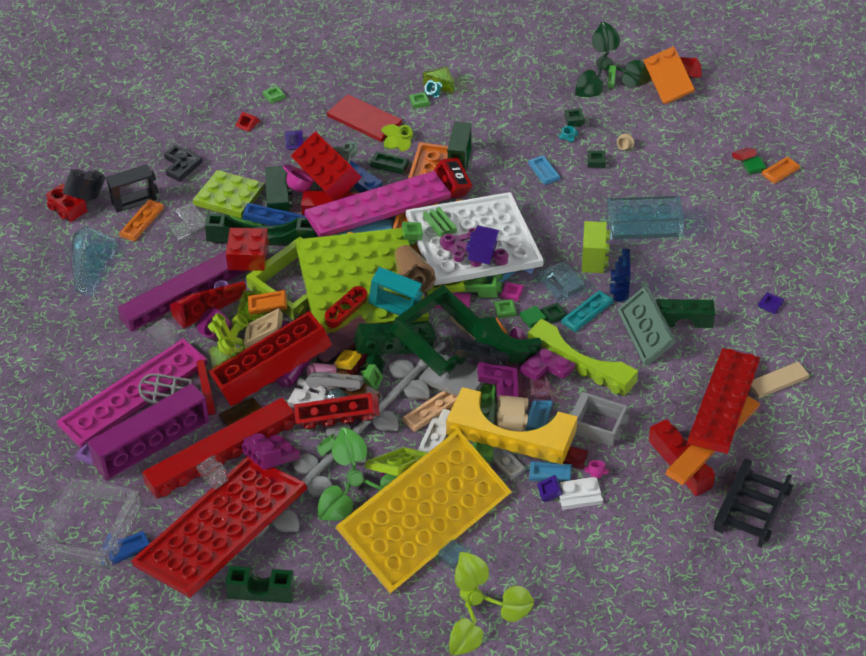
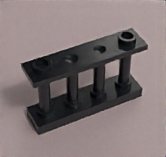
(738, 489)

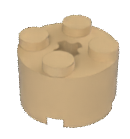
(512, 413)

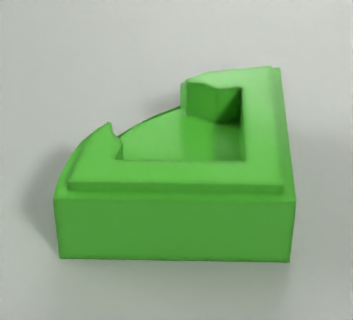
(612, 74)

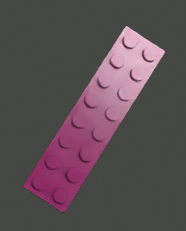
(377, 204)
(123, 397)

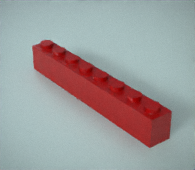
(224, 445)

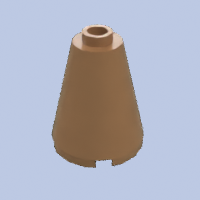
(414, 267)

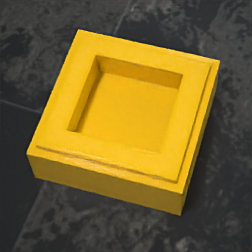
(347, 359)

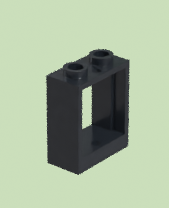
(128, 177)

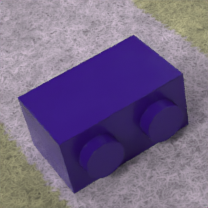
(482, 244)

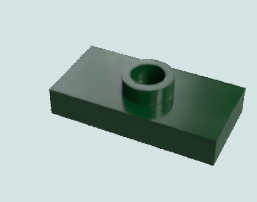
(389, 162)

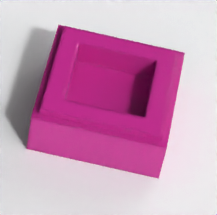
(512, 291)

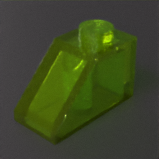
(216, 356)

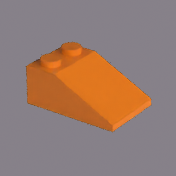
(669, 75)

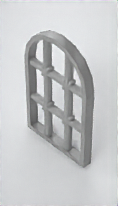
(157, 383)

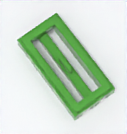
(443, 221)

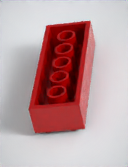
(270, 358)

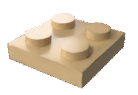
(263, 327)

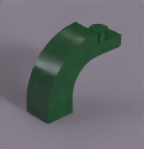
(489, 332)

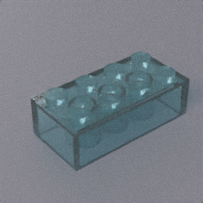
(645, 217)

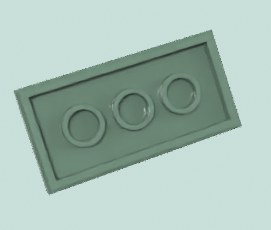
(646, 325)

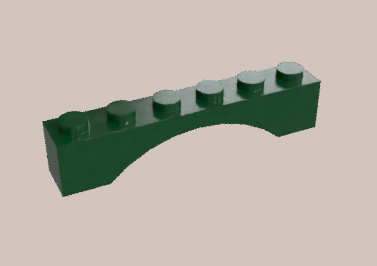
(218, 227)

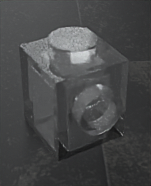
(162, 334)

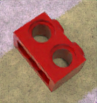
(66, 206)

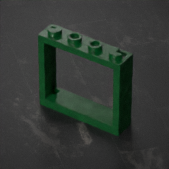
(417, 344)

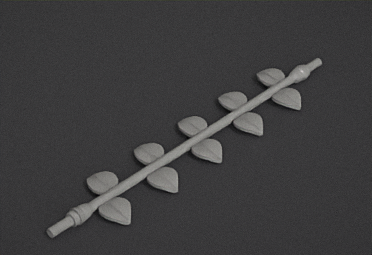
(387, 421)

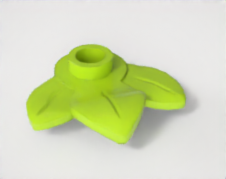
(396, 138)

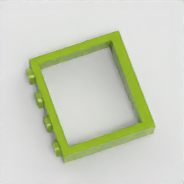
(256, 279)

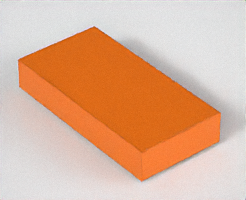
(780, 170)
(267, 302)

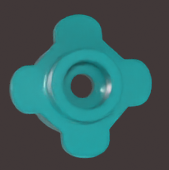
(431, 84)
(568, 133)

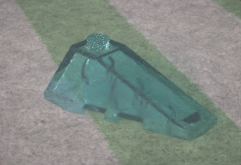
(89, 255)

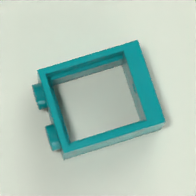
(397, 283)

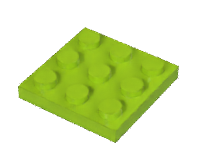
(228, 193)

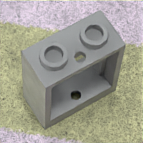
(605, 407)

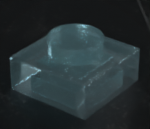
(450, 553)

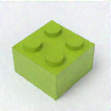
(595, 247)

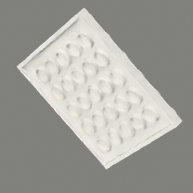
(491, 211)

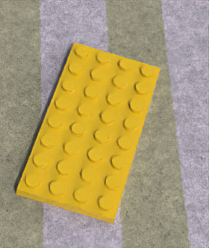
(423, 510)

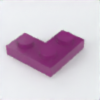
(546, 361)
(503, 377)

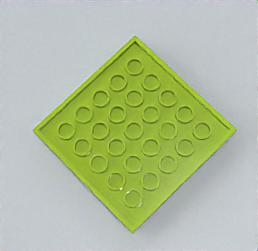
(343, 261)

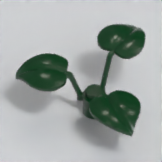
(606, 39)

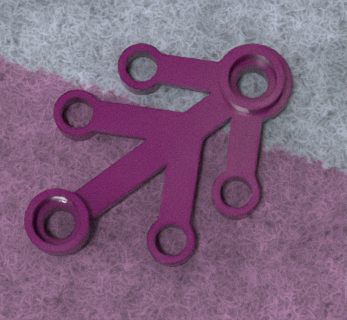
(450, 243)

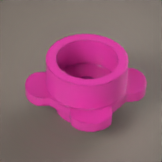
(596, 469)

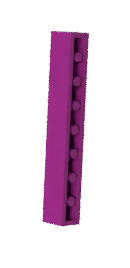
(158, 300)

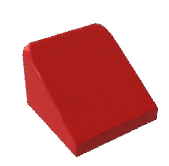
(247, 121)

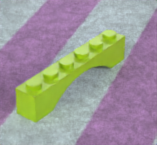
(614, 375)

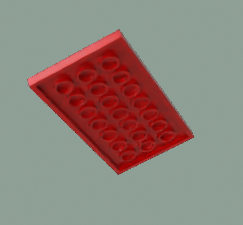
(218, 526)

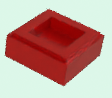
(744, 153)

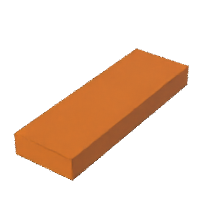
(141, 220)

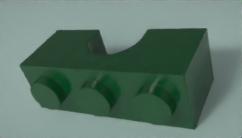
(699, 311)
(246, 586)

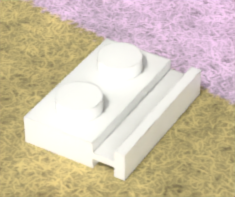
(580, 493)

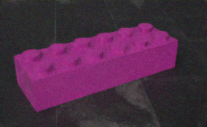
(148, 431)

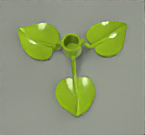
(468, 575)

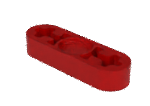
(345, 314)

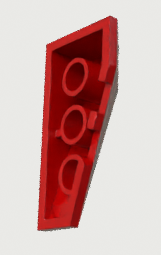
(191, 307)

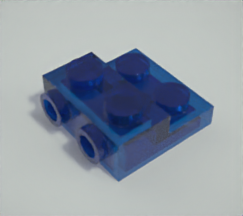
(621, 277)

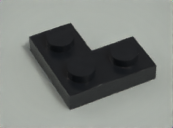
(183, 162)

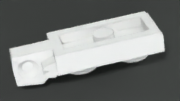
(435, 433)

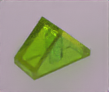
(441, 75)

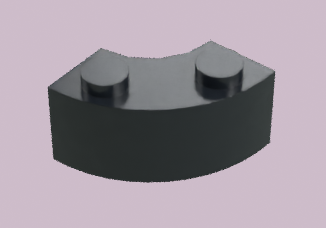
(84, 184)

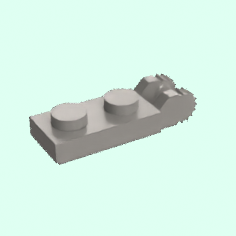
(335, 380)

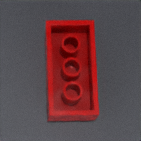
(326, 166)

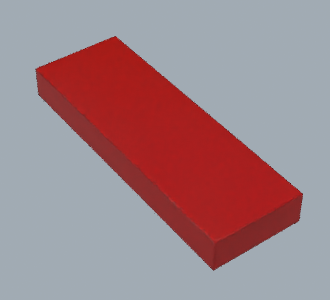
(205, 386)

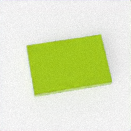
(395, 461)

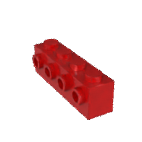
(337, 410)
(671, 446)

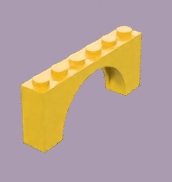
(545, 443)

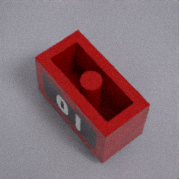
(454, 177)

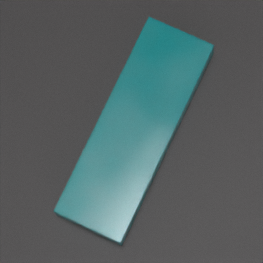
(587, 311)

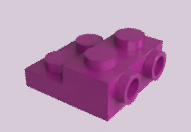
(269, 451)

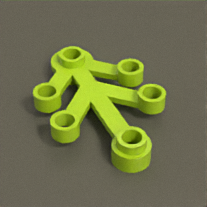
(227, 343)

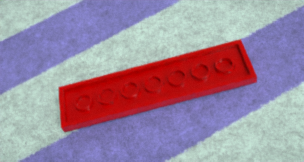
(724, 401)

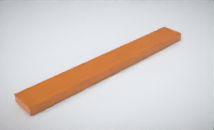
(696, 456)

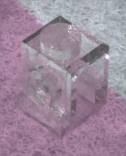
(213, 472)

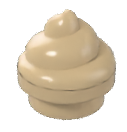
(625, 142)

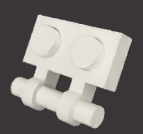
(304, 395)

